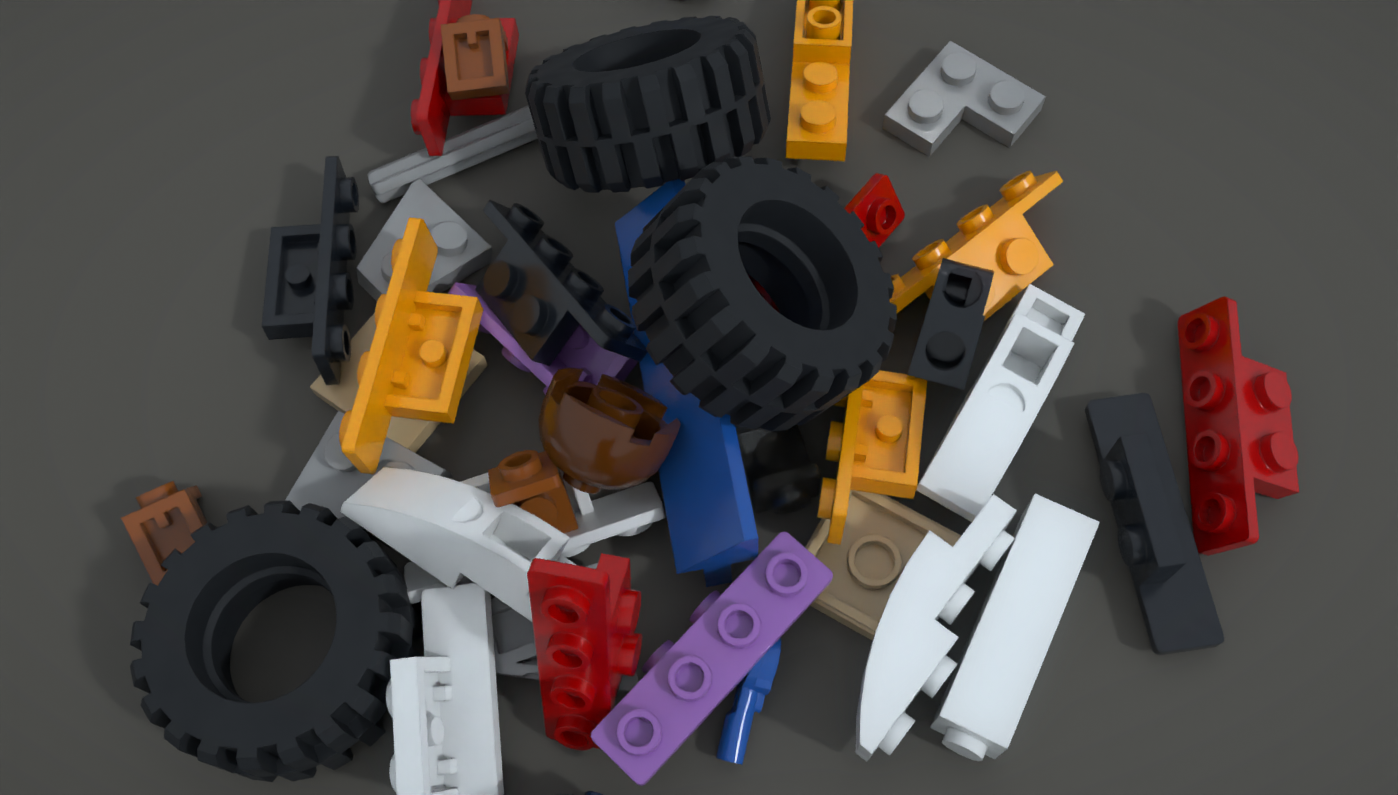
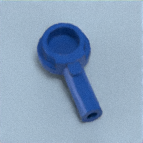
(747, 700)

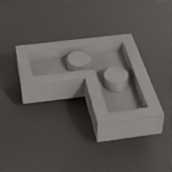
(958, 89)

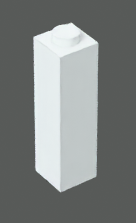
(1014, 630)

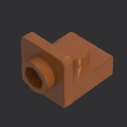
(475, 57)
(535, 486)
(164, 525)

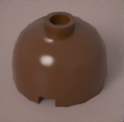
(603, 432)

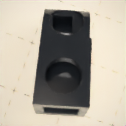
(952, 324)

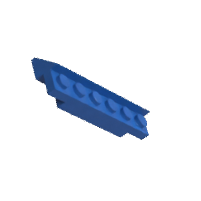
(704, 470)

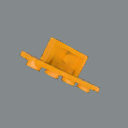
(989, 239)
(415, 354)
(874, 445)

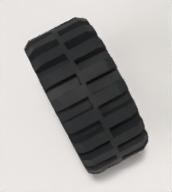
(649, 103)
(720, 330)
(209, 596)

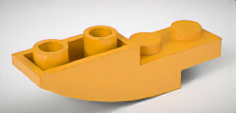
(820, 80)

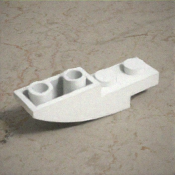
(1001, 404)
(456, 531)
(909, 641)

